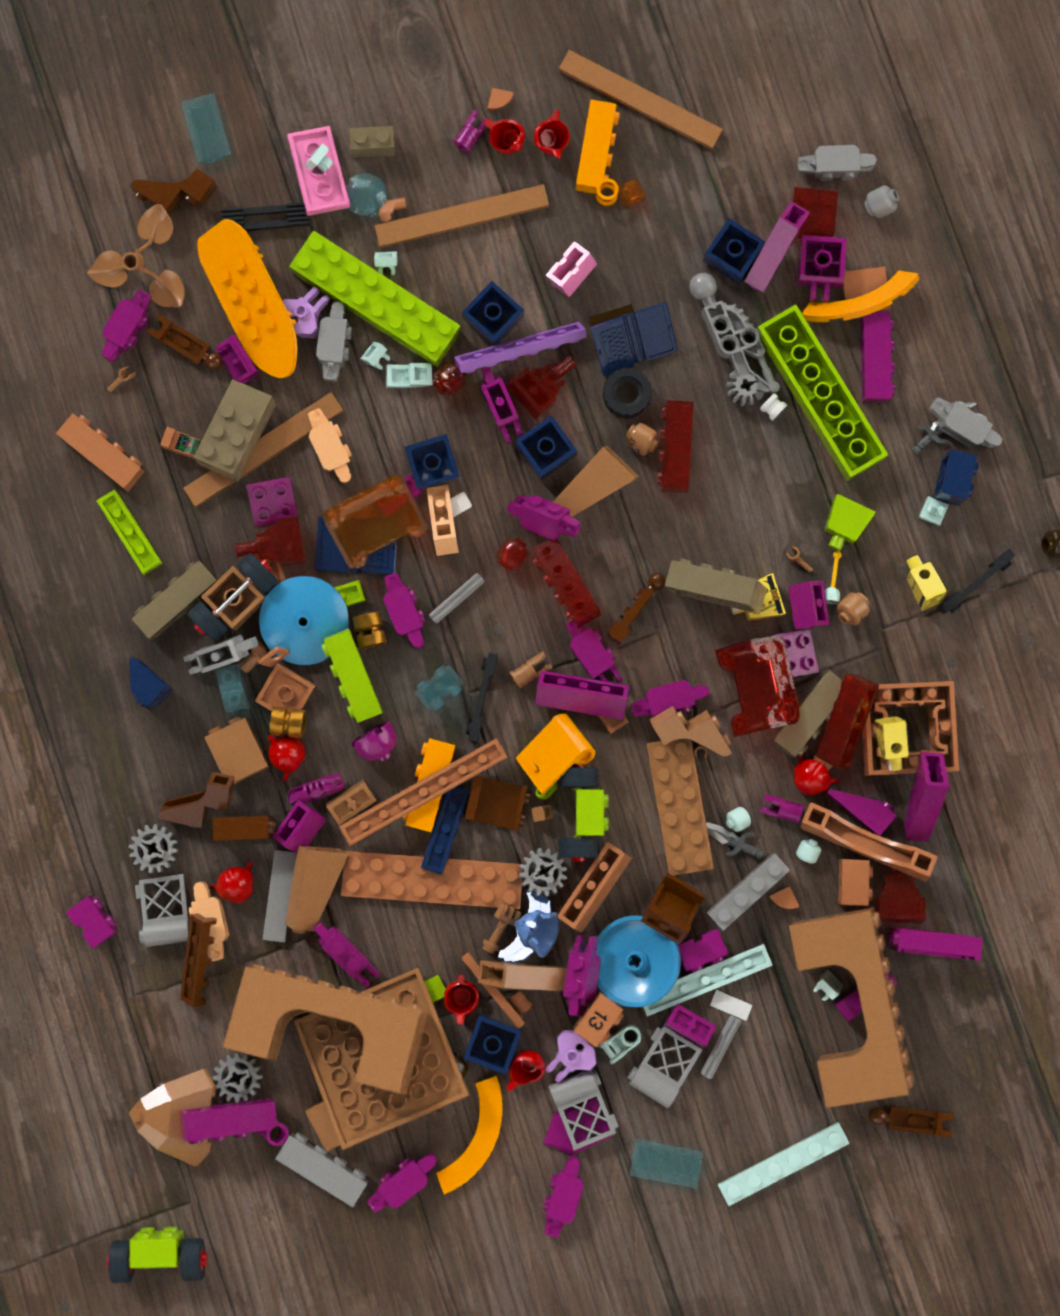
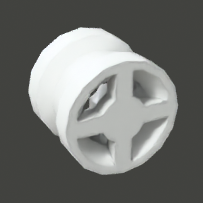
(773, 407)

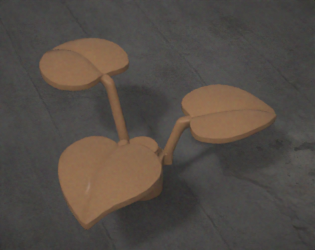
(110, 265)

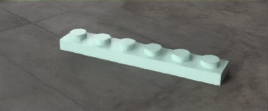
(713, 977)
(783, 1163)

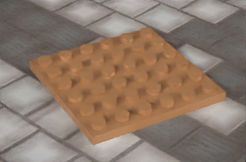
(365, 1110)

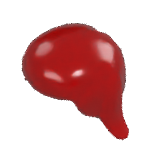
(506, 135)
(552, 135)
(286, 753)
(812, 777)
(235, 884)
(461, 998)
(525, 1068)

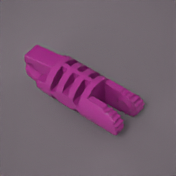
(316, 789)

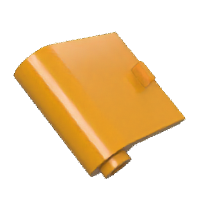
(555, 752)

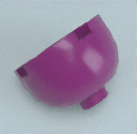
(376, 742)

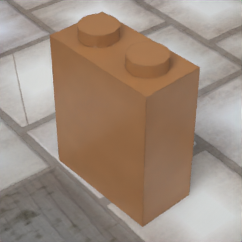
(237, 749)

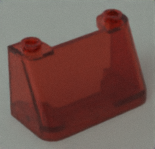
(762, 684)

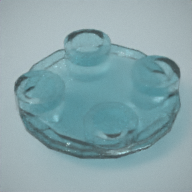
(365, 194)

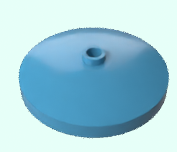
(296, 599)
(619, 975)

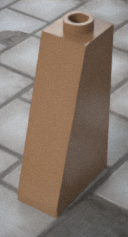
(596, 481)
(312, 884)
(522, 976)

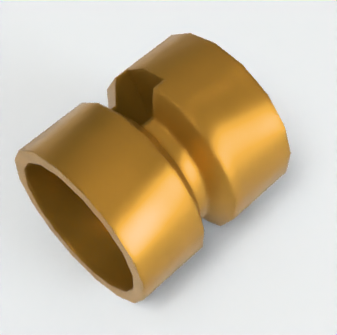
(366, 623)
(288, 722)

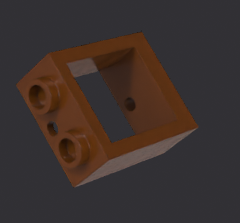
(243, 828)

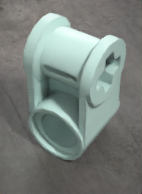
(620, 1044)

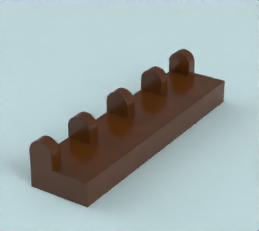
(196, 959)

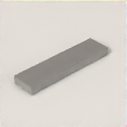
(279, 896)

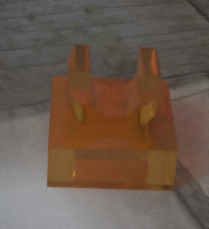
(631, 193)

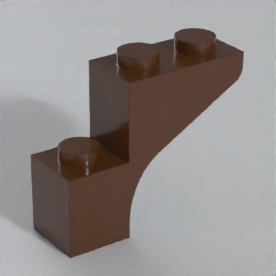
(195, 188)
(193, 808)

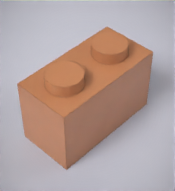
(854, 882)

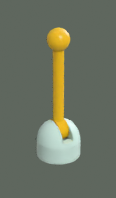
(832, 594)

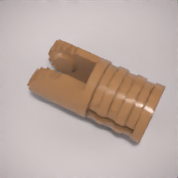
(526, 673)

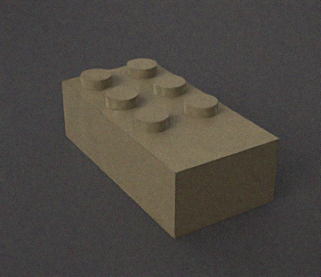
(235, 430)
(715, 586)

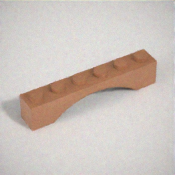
(890, 853)

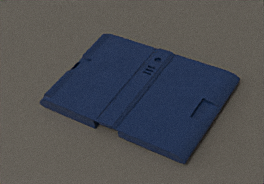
(634, 338)
(330, 558)

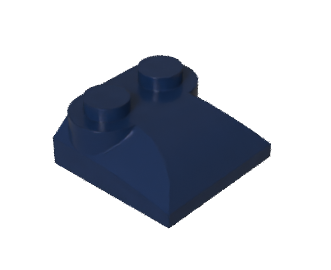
(431, 461)

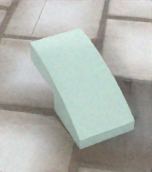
(408, 375)

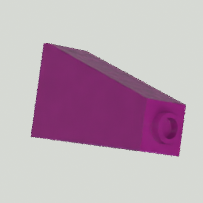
(776, 246)
(926, 796)

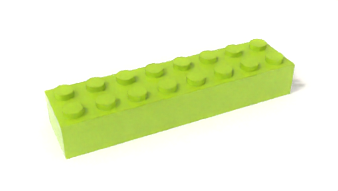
(375, 298)
(821, 393)

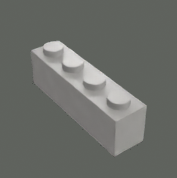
(747, 891)
(322, 1169)

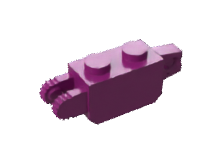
(125, 325)
(500, 404)
(543, 517)
(402, 610)
(675, 694)
(345, 953)
(582, 975)
(402, 1184)
(564, 1197)

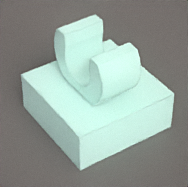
(319, 159)
(386, 259)
(374, 354)
(933, 511)
(829, 984)

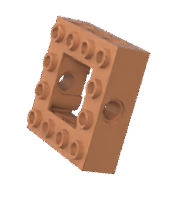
(941, 719)

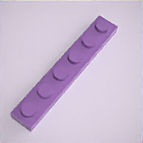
(513, 349)

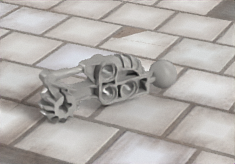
(736, 325)

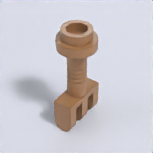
(507, 916)

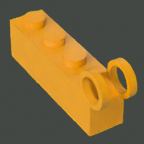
(595, 152)

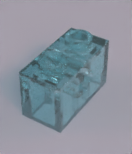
(233, 689)

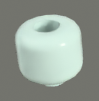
(738, 819)
(808, 851)

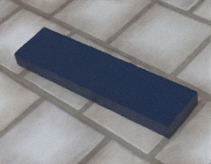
(445, 830)

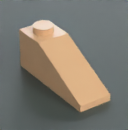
(442, 520)

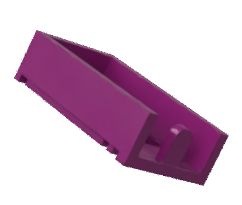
(935, 943)

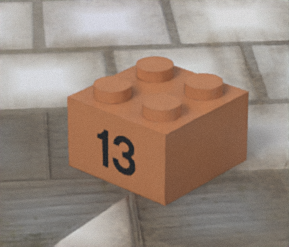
(598, 1019)

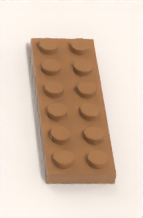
(680, 806)

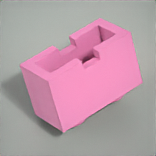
(571, 269)

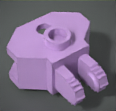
(306, 314)
(570, 1056)

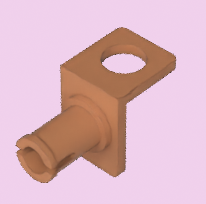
(260, 656)

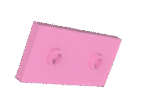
(319, 189)

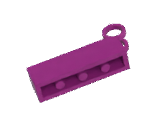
(232, 1119)

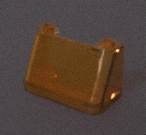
(374, 519)

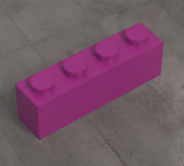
(876, 357)
(582, 695)

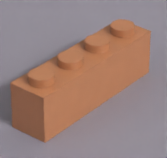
(100, 452)
(594, 887)

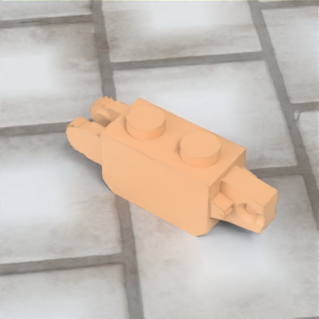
(328, 445)
(211, 907)

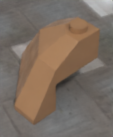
(159, 1118)

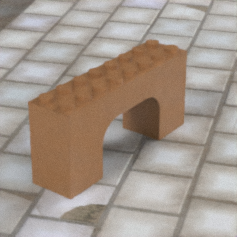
(272, 1000)
(881, 1064)

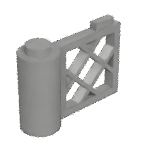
(163, 929)
(655, 1083)
(574, 1091)

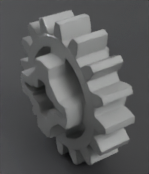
(158, 839)
(546, 880)
(241, 1087)

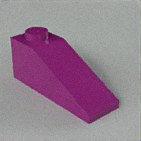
(869, 812)

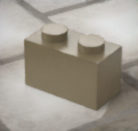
(372, 141)

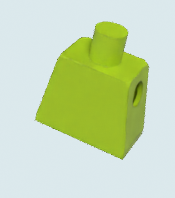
(846, 521)

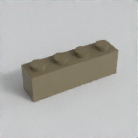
(174, 601)
(813, 711)

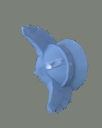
(535, 931)

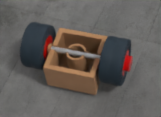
(233, 598)

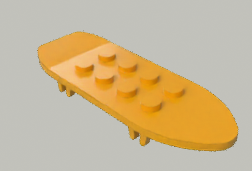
(249, 298)

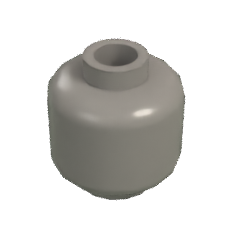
(881, 201)

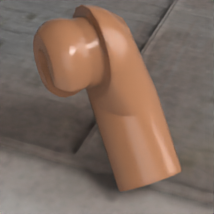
(388, 208)

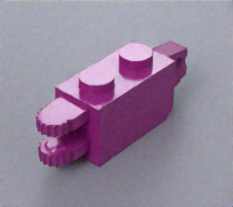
(591, 653)

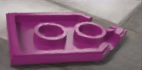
(557, 1134)

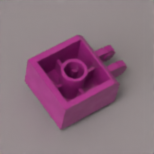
(815, 275)

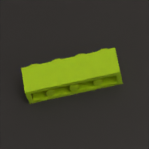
(352, 674)

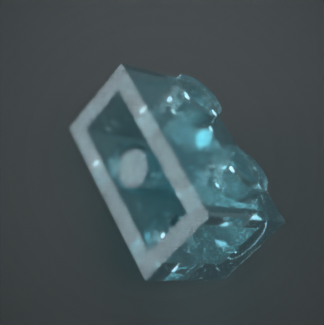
(438, 688)

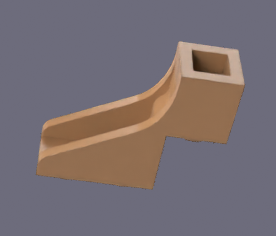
(701, 729)

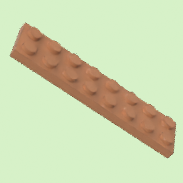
(403, 879)

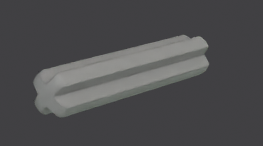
(456, 598)
(720, 1047)

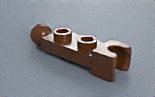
(185, 343)
(620, 630)
(912, 1120)

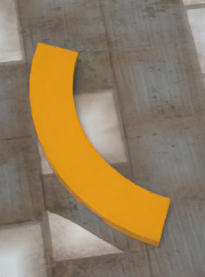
(863, 305)
(483, 1141)

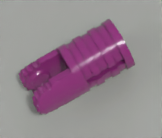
(469, 134)
(787, 809)

